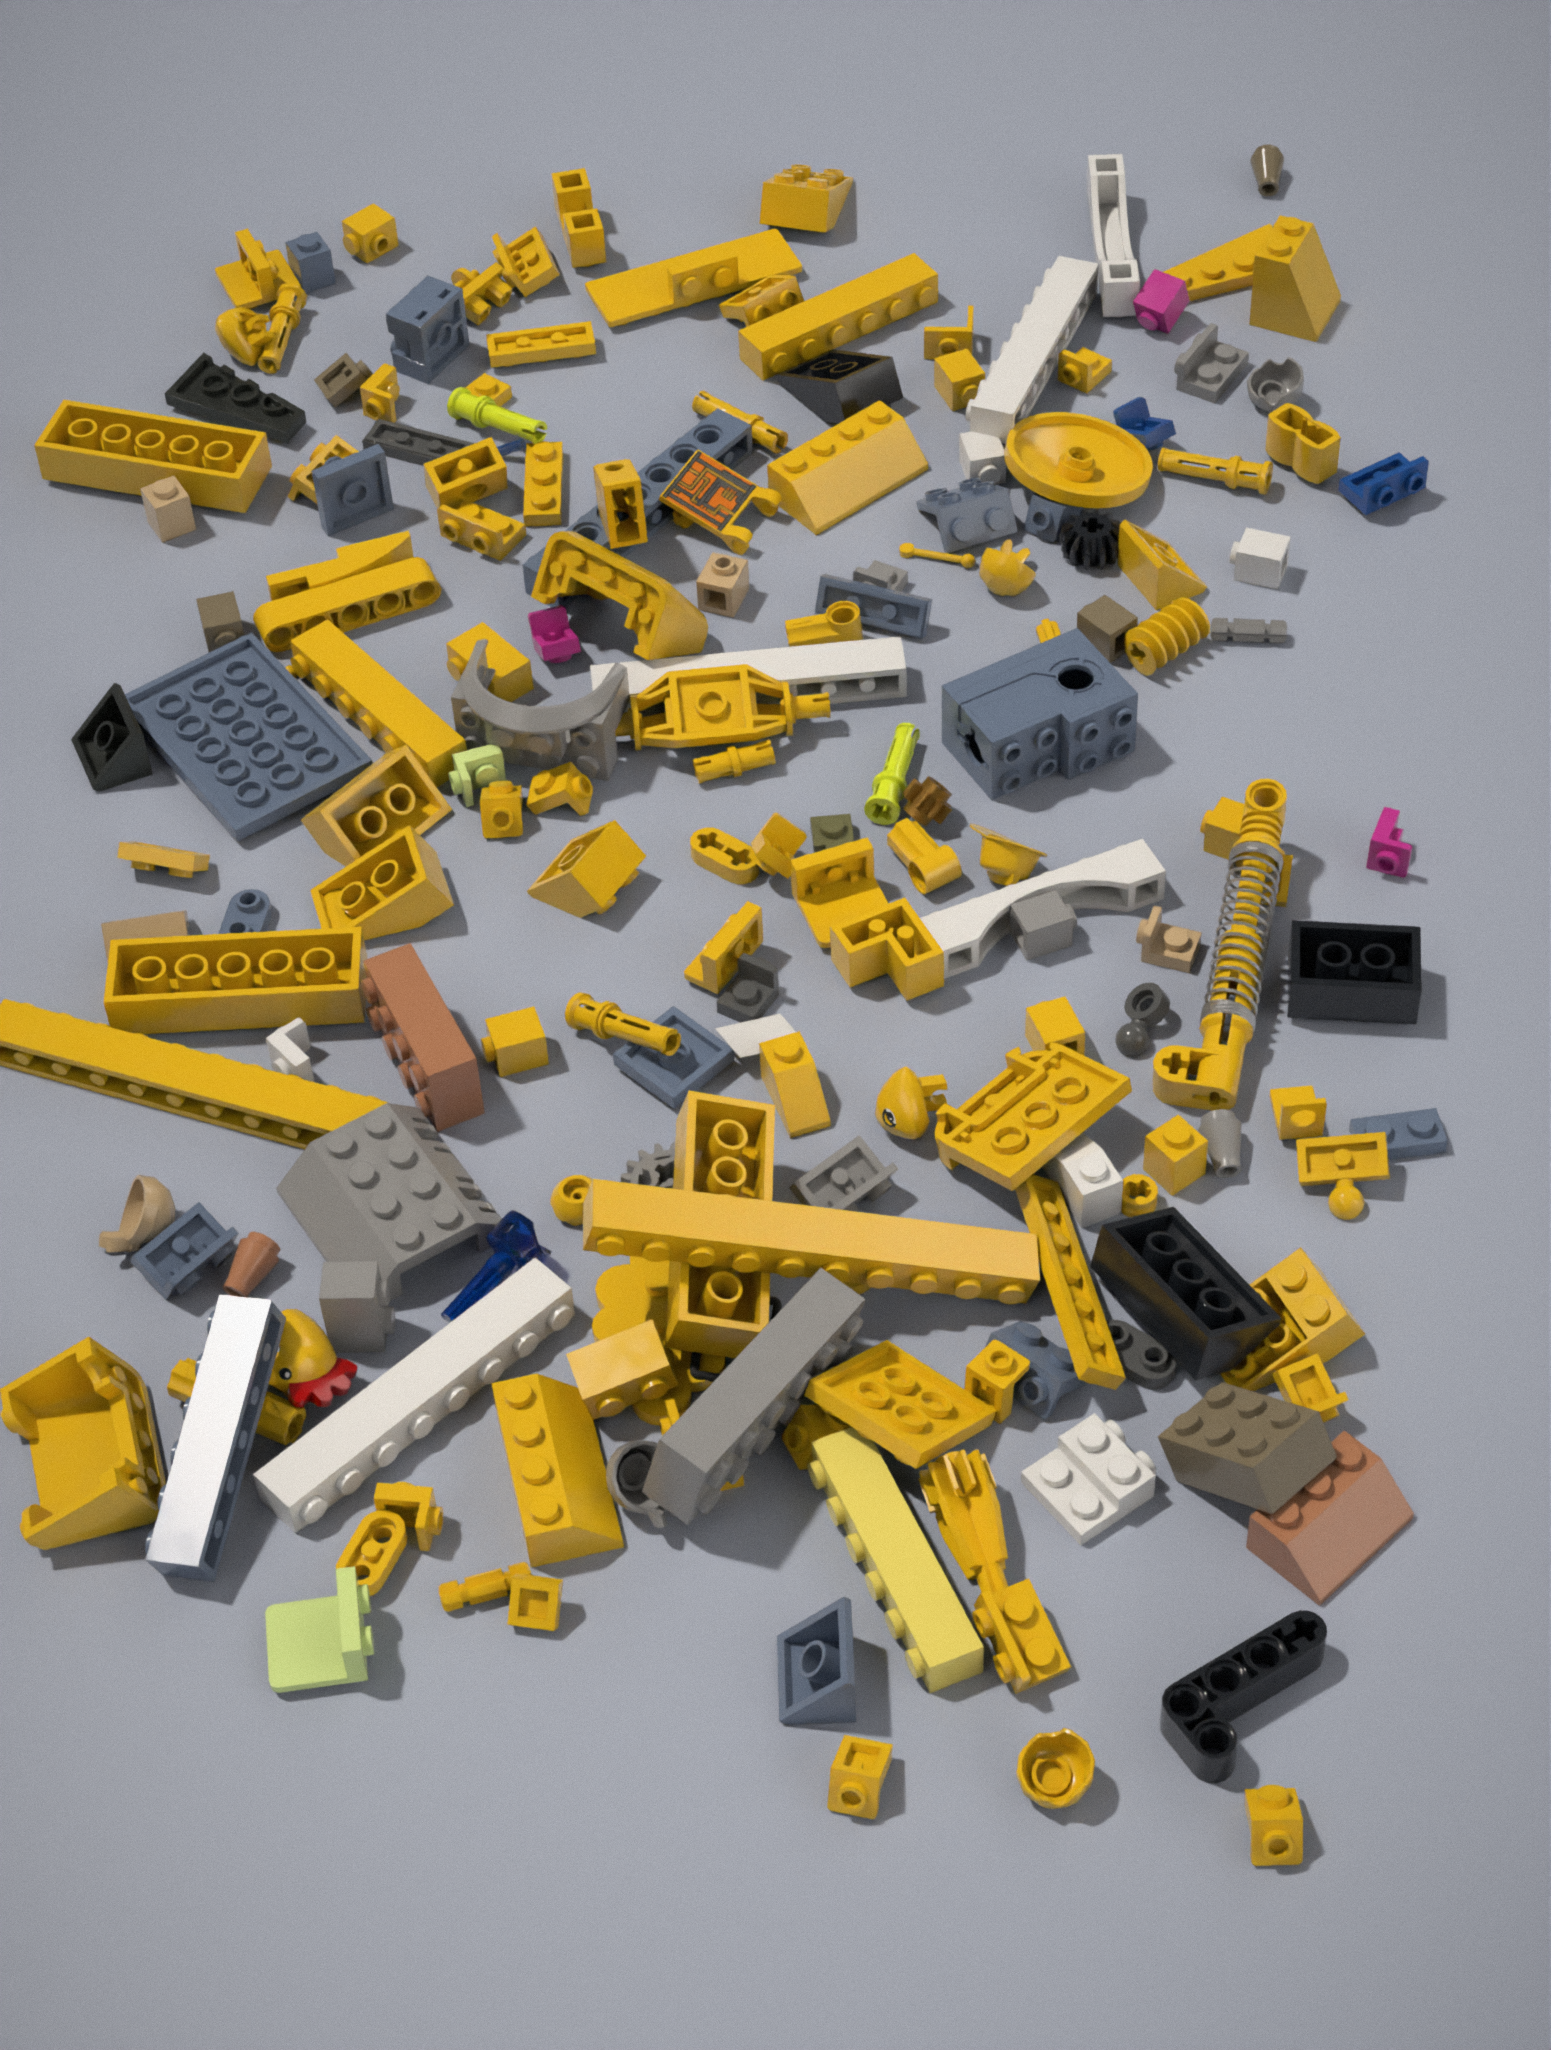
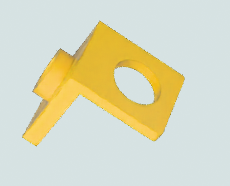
(946, 340)
(1298, 1112)

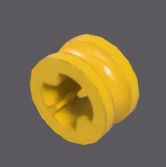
(1133, 1186)

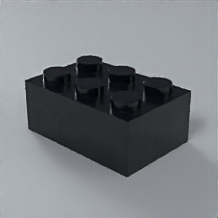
(1354, 972)

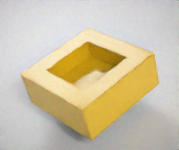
(491, 387)
(535, 1602)

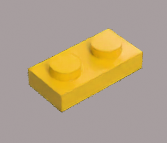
(147, 856)

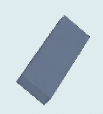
(877, 605)

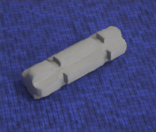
(1248, 630)

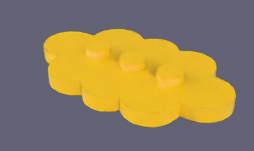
(639, 1294)

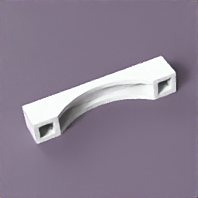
(1109, 222)
(1111, 880)

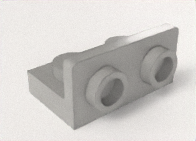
(1209, 366)

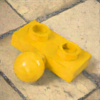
(1343, 1162)

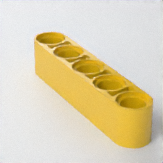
(349, 602)

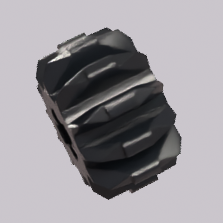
(1090, 539)

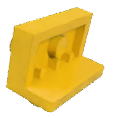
(525, 261)

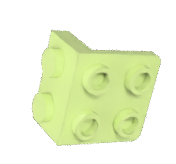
(320, 1638)

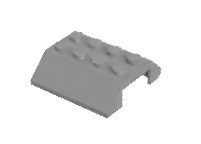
(385, 1193)

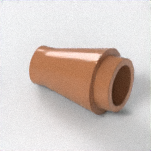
(251, 1264)

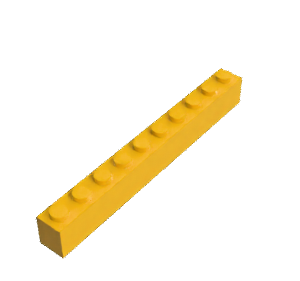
(174, 1077)
(804, 1238)

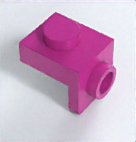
(552, 634)

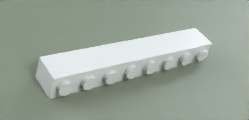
(1033, 348)
(843, 669)
(414, 1395)

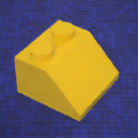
(589, 871)

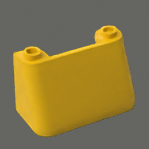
(657, 611)
(88, 1446)

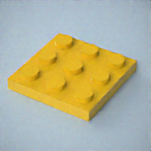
(900, 1403)

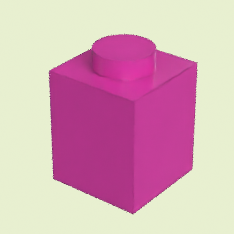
(1161, 301)

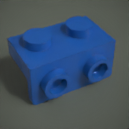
(1384, 482)

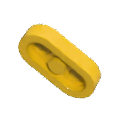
(373, 1557)

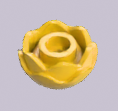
(569, 1197)

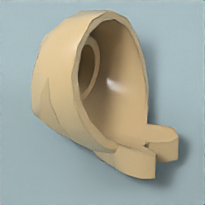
(145, 1216)

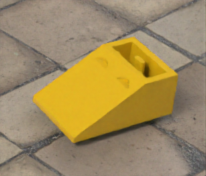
(804, 198)
(1310, 1324)

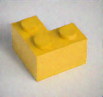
(888, 942)

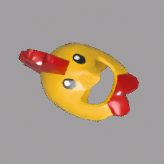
(308, 1365)

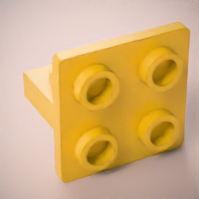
(256, 274)

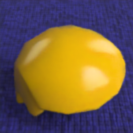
(1055, 1768)

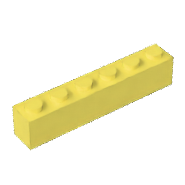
(897, 1560)

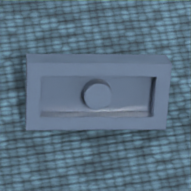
(1407, 1132)

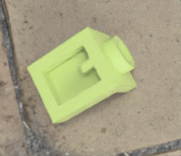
(476, 770)

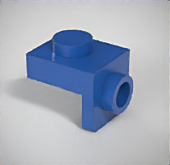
(1136, 420)

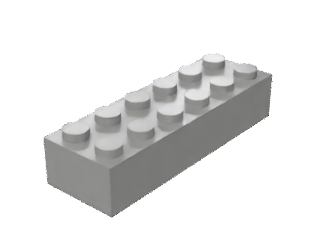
(753, 1397)

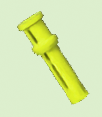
(484, 412)
(891, 782)

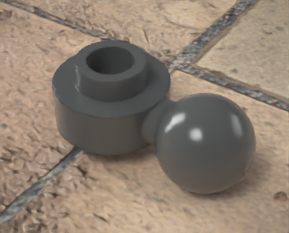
(1145, 1007)

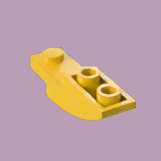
(349, 562)

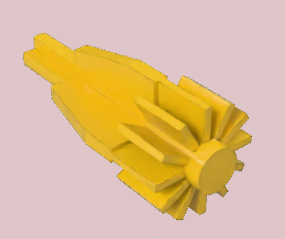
(968, 1515)

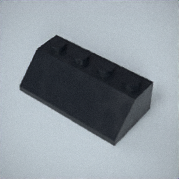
(1182, 1291)

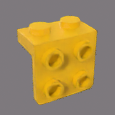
(835, 886)

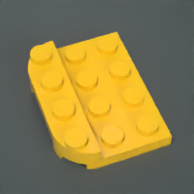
(1027, 1113)

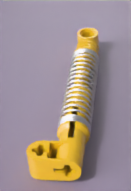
(1219, 1066)

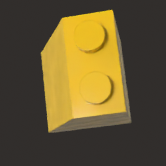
(1293, 281)

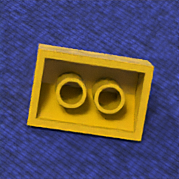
(376, 807)

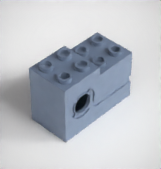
(1039, 715)

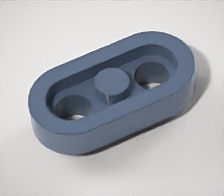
(247, 912)

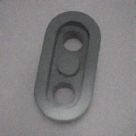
(1133, 1352)

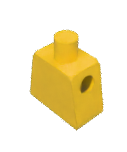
(620, 491)

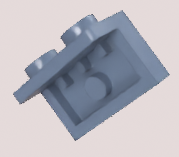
(183, 1251)
(1049, 1372)

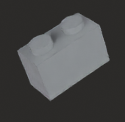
(356, 1306)

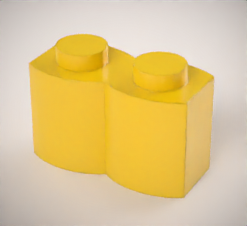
(1302, 443)

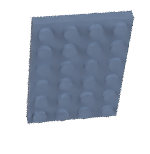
(246, 736)

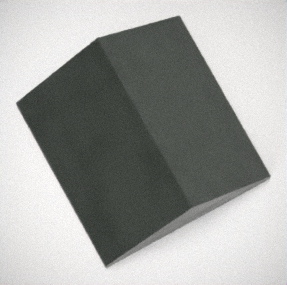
(112, 743)

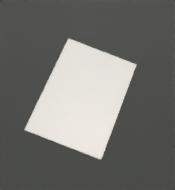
(747, 1035)

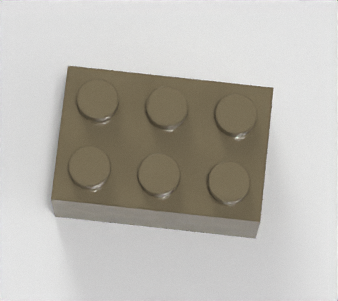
(1247, 1447)

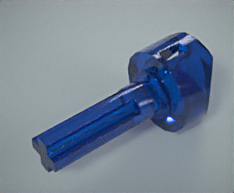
(511, 1253)

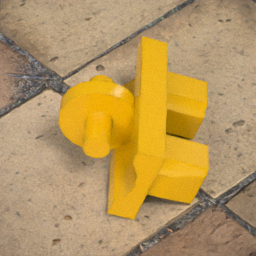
(479, 288)

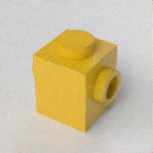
(369, 233)

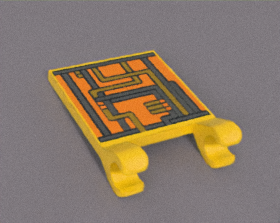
(717, 497)

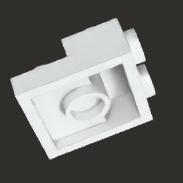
(1091, 1478)

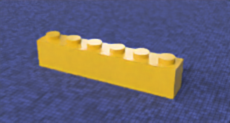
(838, 316)
(374, 699)

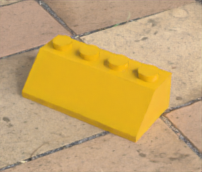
(846, 467)
(555, 1470)

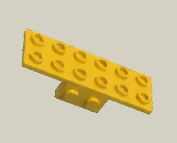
(691, 277)

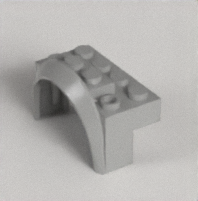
(542, 734)

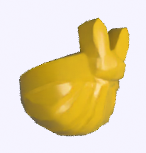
(1005, 570)

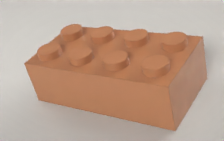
(422, 1037)

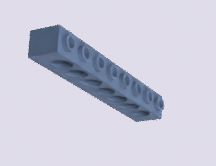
(717, 435)

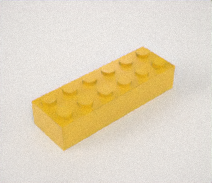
(135, 449)
(236, 980)
(729, 1151)

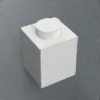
(982, 457)
(1260, 558)

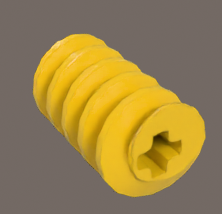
(1166, 635)

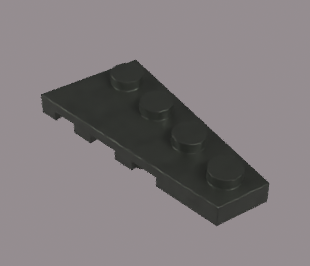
(230, 400)

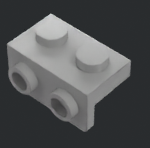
(845, 1179)

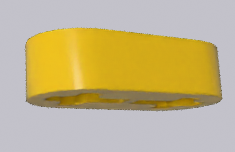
(723, 857)

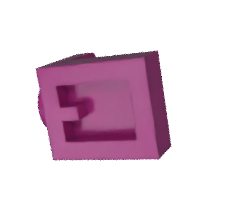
(1386, 850)

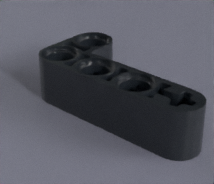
(1291, 1648)

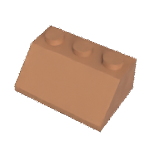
(1331, 1522)

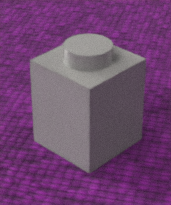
(1042, 924)

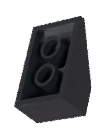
(843, 383)

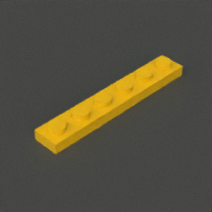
(1070, 1283)

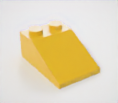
(386, 889)

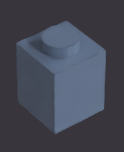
(311, 261)

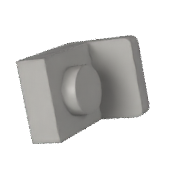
(882, 576)

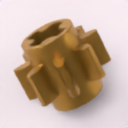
(927, 801)

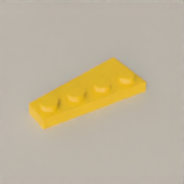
(1223, 267)

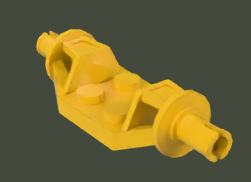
(716, 708)

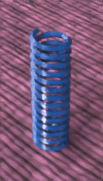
(504, 449)

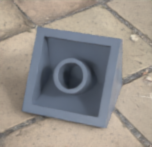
(818, 1668)

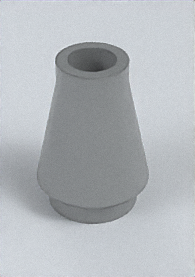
(1224, 1141)

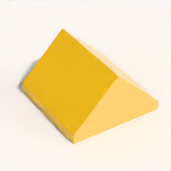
(1155, 567)

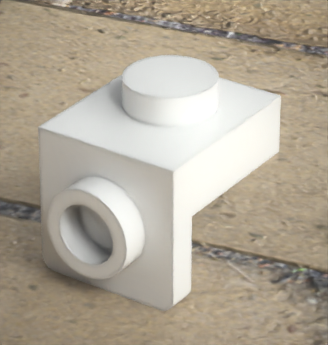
(288, 1050)

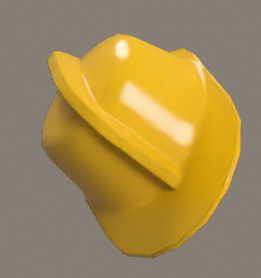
(1005, 858)

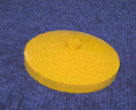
(1078, 460)

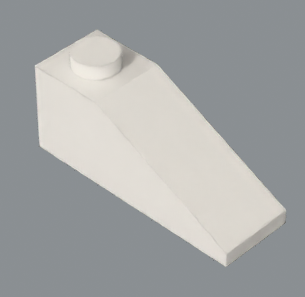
(1087, 1181)

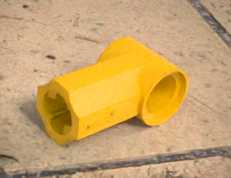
(838, 624)
(926, 861)

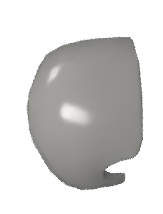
(1275, 384)

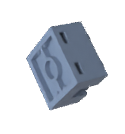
(428, 329)

